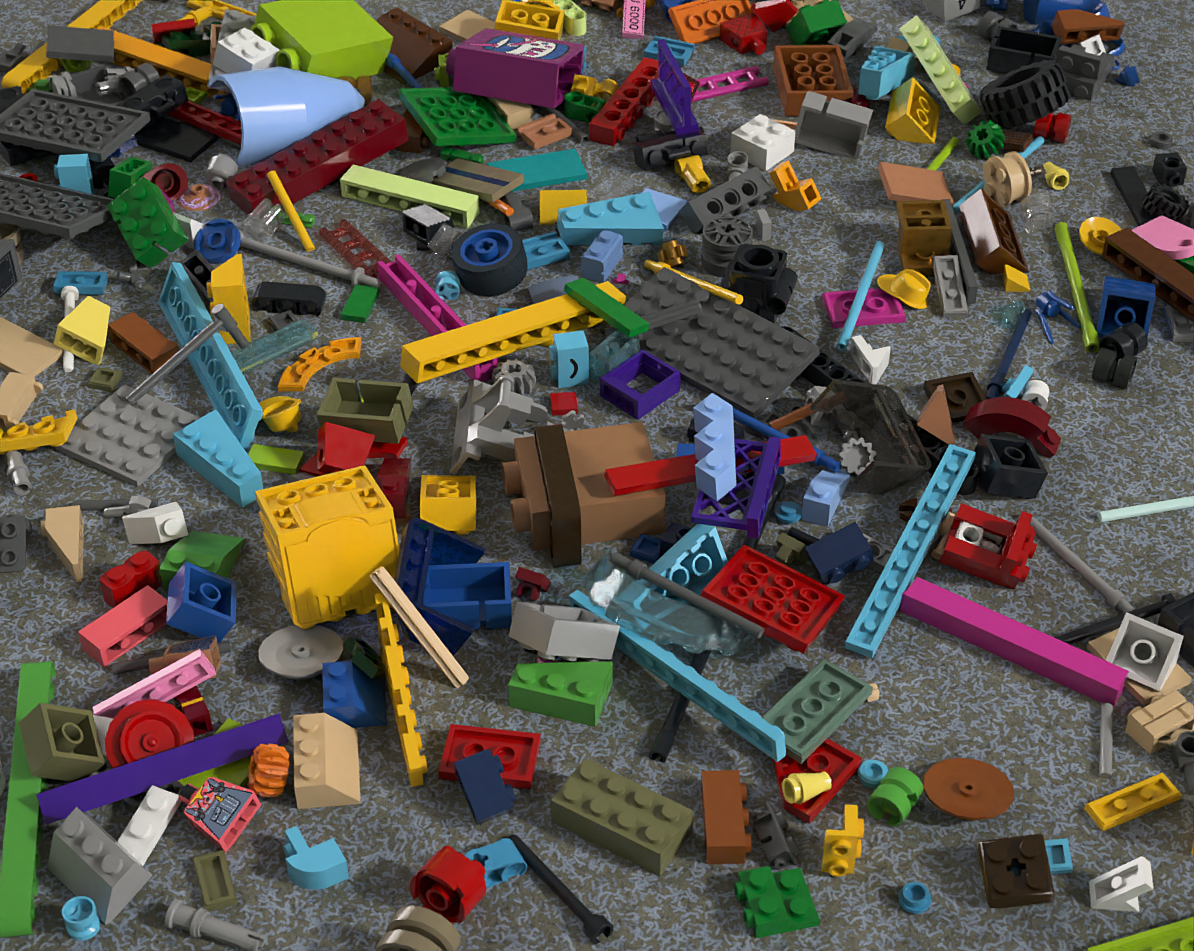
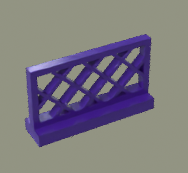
(673, 92)
(760, 492)

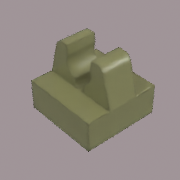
(790, 550)

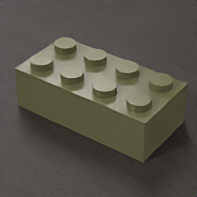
(622, 816)

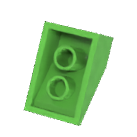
(203, 549)

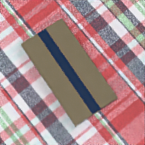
(478, 179)

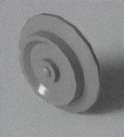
(300, 652)

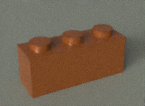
(141, 342)
(724, 817)

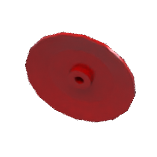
(144, 731)

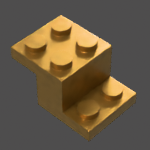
(922, 233)

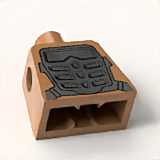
(180, 650)

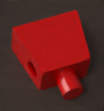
(341, 448)

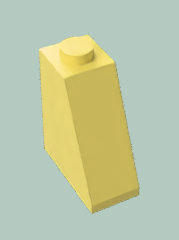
(85, 330)

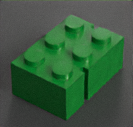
(146, 220)

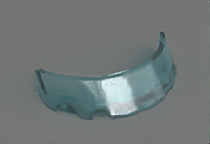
(656, 615)

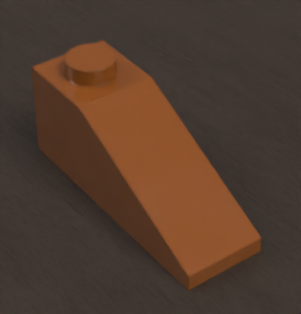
(1080, 25)

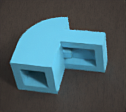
(314, 866)

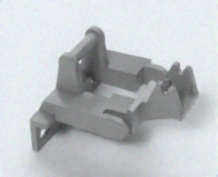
(485, 433)

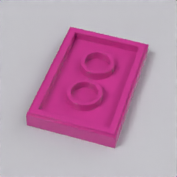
(877, 308)

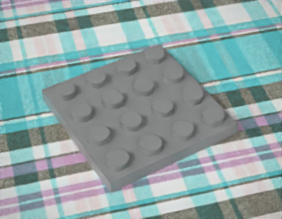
(127, 438)

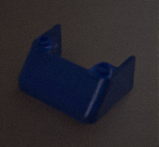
(430, 545)

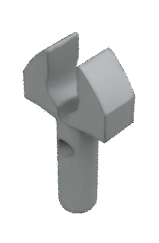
(136, 504)

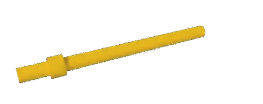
(711, 288)

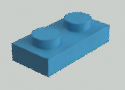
(85, 282)

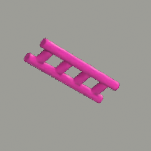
(734, 85)

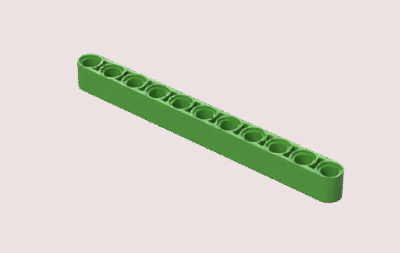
(23, 812)

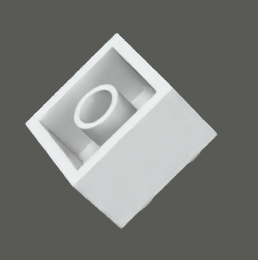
(244, 52)
(763, 141)

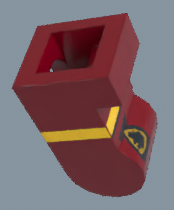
(195, 710)

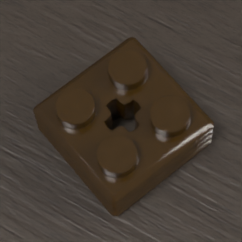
(1001, 885)

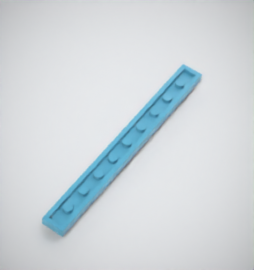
(909, 551)
(693, 686)

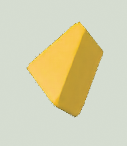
(1015, 280)

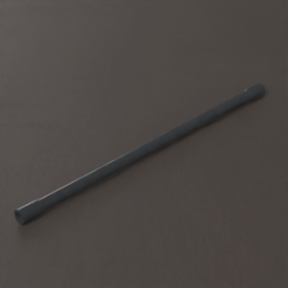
(665, 738)

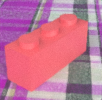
(124, 626)

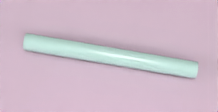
(1145, 509)

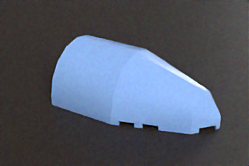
(284, 107)

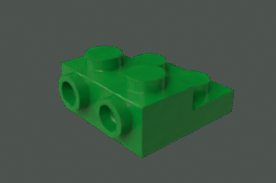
(775, 901)

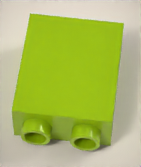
(324, 37)

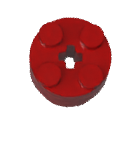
(449, 877)

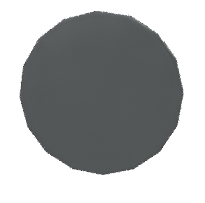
(424, 170)

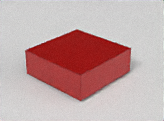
(563, 403)

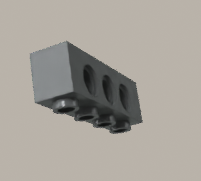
(726, 199)

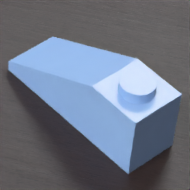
(824, 496)

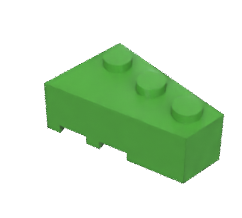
(562, 689)

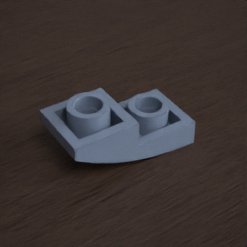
(550, 288)

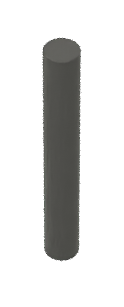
(95, 505)

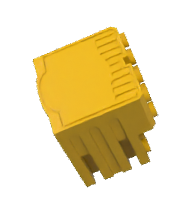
(327, 542)

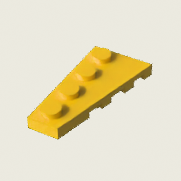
(46, 432)

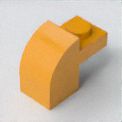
(791, 192)

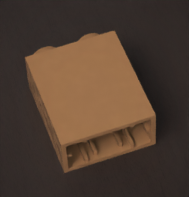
(602, 513)

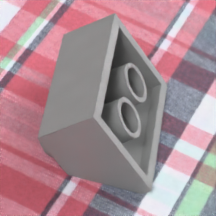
(95, 865)

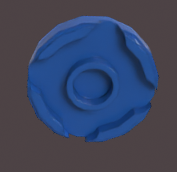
(218, 241)

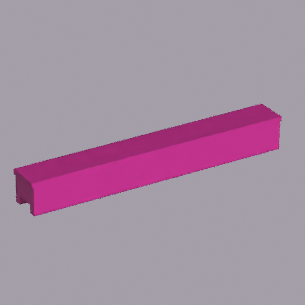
(427, 307)
(1014, 641)

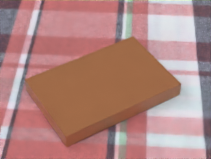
(913, 183)

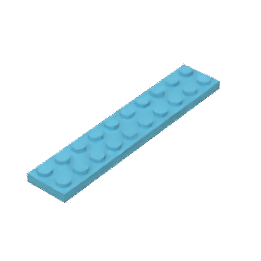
(212, 360)

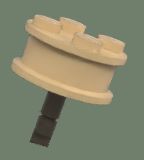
(1009, 178)

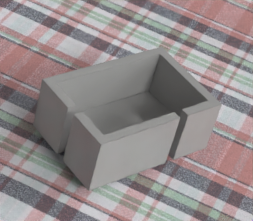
(832, 125)
(563, 632)

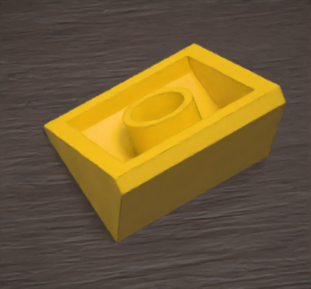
(557, 199)

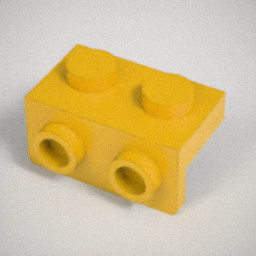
(843, 845)

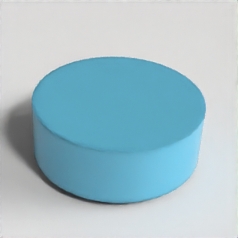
(871, 773)

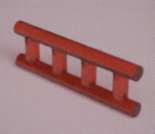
(358, 240)

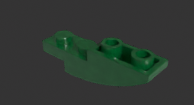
(193, 44)

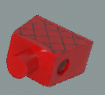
(744, 34)

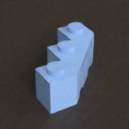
(714, 447)

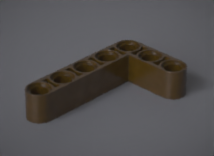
(560, 495)

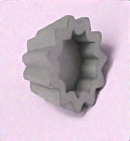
(856, 455)

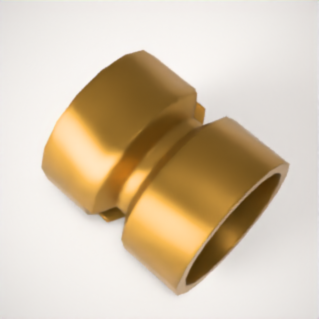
(363, 83)

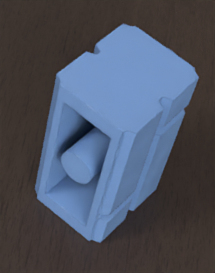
(602, 256)

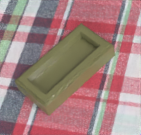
(214, 881)

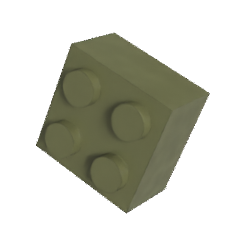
(61, 742)

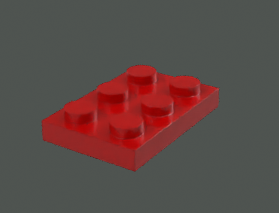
(515, 749)

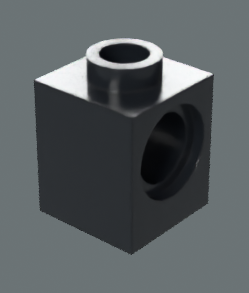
(1169, 169)

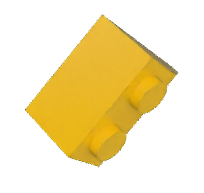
(449, 502)

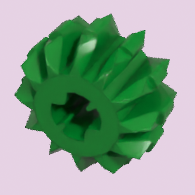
(985, 140)

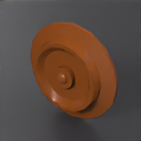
(968, 789)

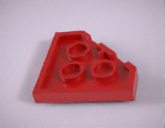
(827, 758)

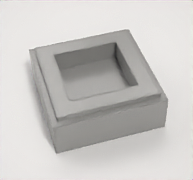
(763, 224)

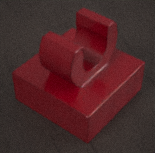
(531, 580)

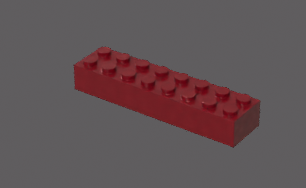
(321, 157)

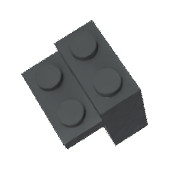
(1084, 70)

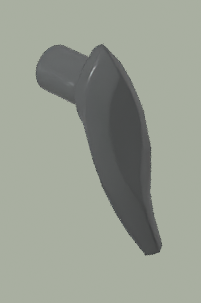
(132, 274)

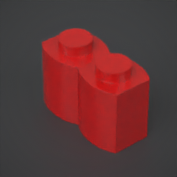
(132, 576)

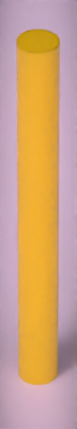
(290, 210)

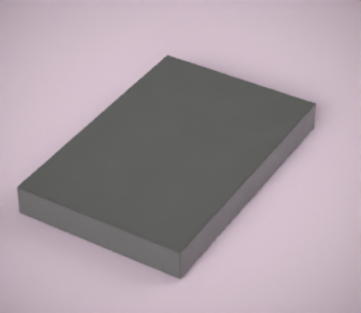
(80, 44)

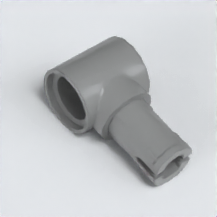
(736, 164)

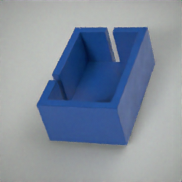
(471, 593)

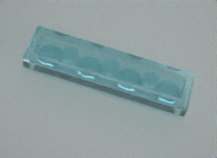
(275, 345)

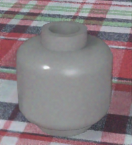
(220, 169)

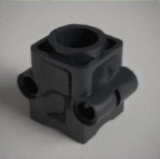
(761, 279)

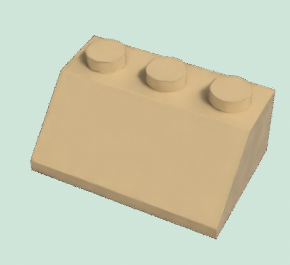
(325, 762)

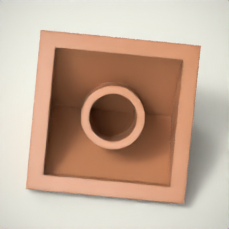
(936, 417)

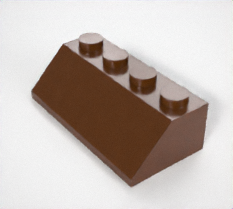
(991, 235)

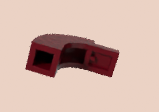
(1013, 416)

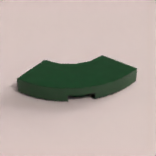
(364, 657)

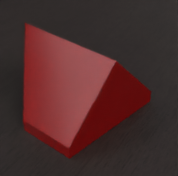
(774, 12)

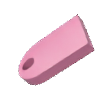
(1168, 237)

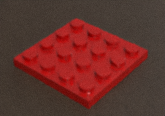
(774, 597)

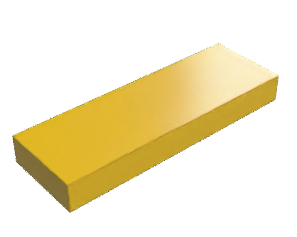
(1132, 801)

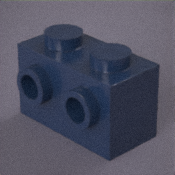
(840, 554)
(484, 786)

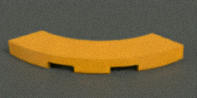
(296, 376)

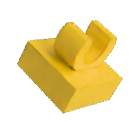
(584, 85)

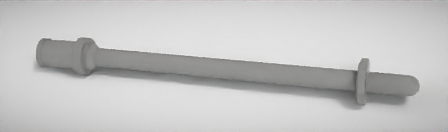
(356, 277)

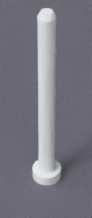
(69, 295)

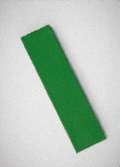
(606, 307)

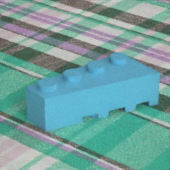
(885, 71)
(630, 216)
(219, 458)
(691, 561)

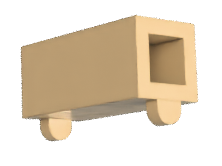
(15, 398)

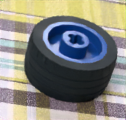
(490, 259)

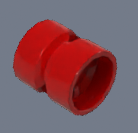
(1053, 126)

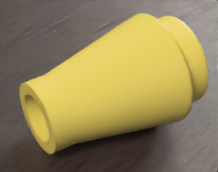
(1055, 176)
(804, 786)

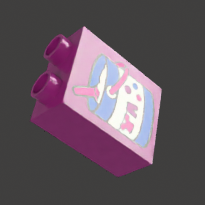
(515, 67)

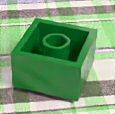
(816, 23)

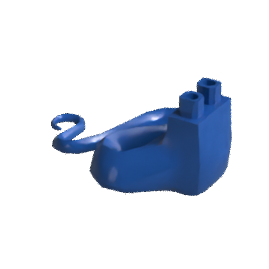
(1044, 11)

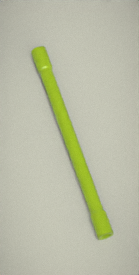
(1089, 334)

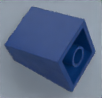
(1123, 303)

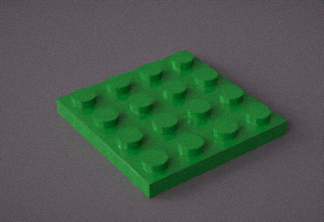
(456, 117)

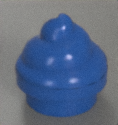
(1128, 76)

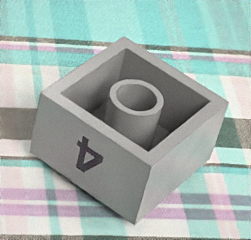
(951, 9)

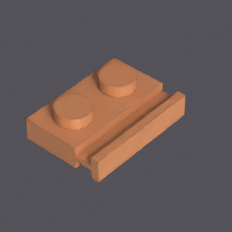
(544, 131)

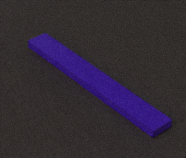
(160, 769)

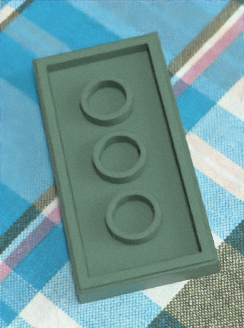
(816, 708)

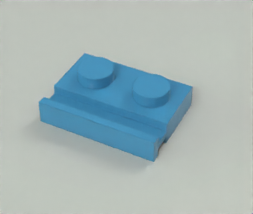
(679, 49)
(545, 250)

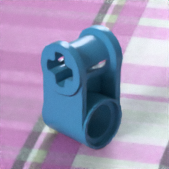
(499, 860)

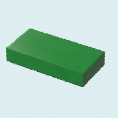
(360, 303)

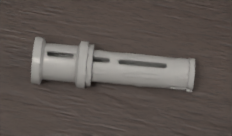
(200, 923)

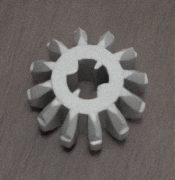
(522, 373)

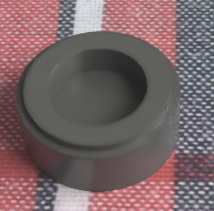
(1161, 140)

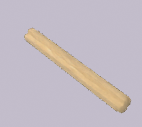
(419, 627)

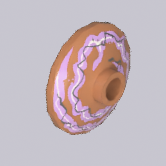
(199, 197)

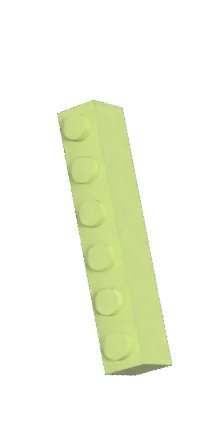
(940, 70)
(404, 193)

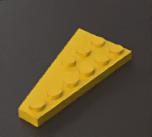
(397, 678)

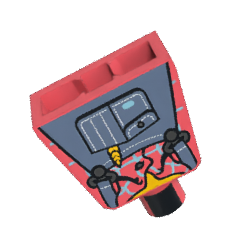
(219, 810)

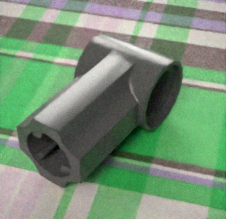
(522, 216)

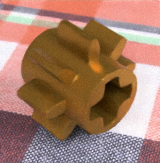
(673, 253)

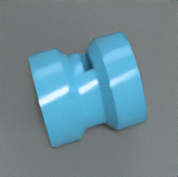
(81, 918)

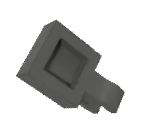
(11, 59)

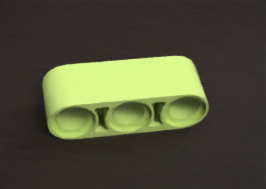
(574, 17)

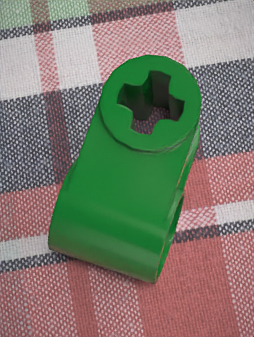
(581, 106)

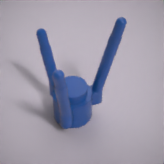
(228, 105)
(1050, 305)

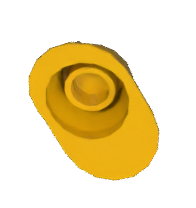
(907, 286)
(281, 413)

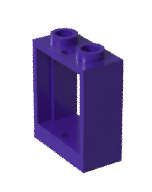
(614, 387)

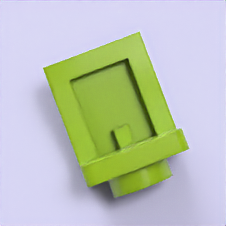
(440, 72)

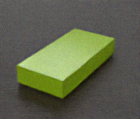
(276, 459)

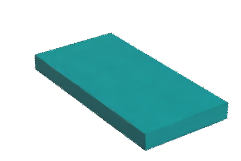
(545, 168)

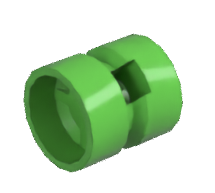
(896, 795)

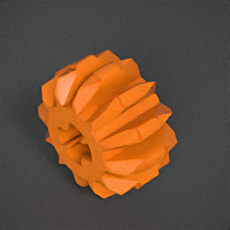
(268, 770)

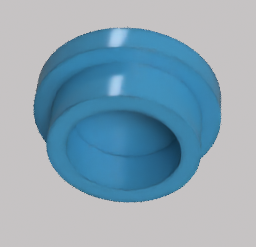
(788, 512)
(914, 898)

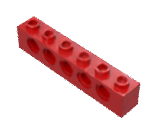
(625, 105)

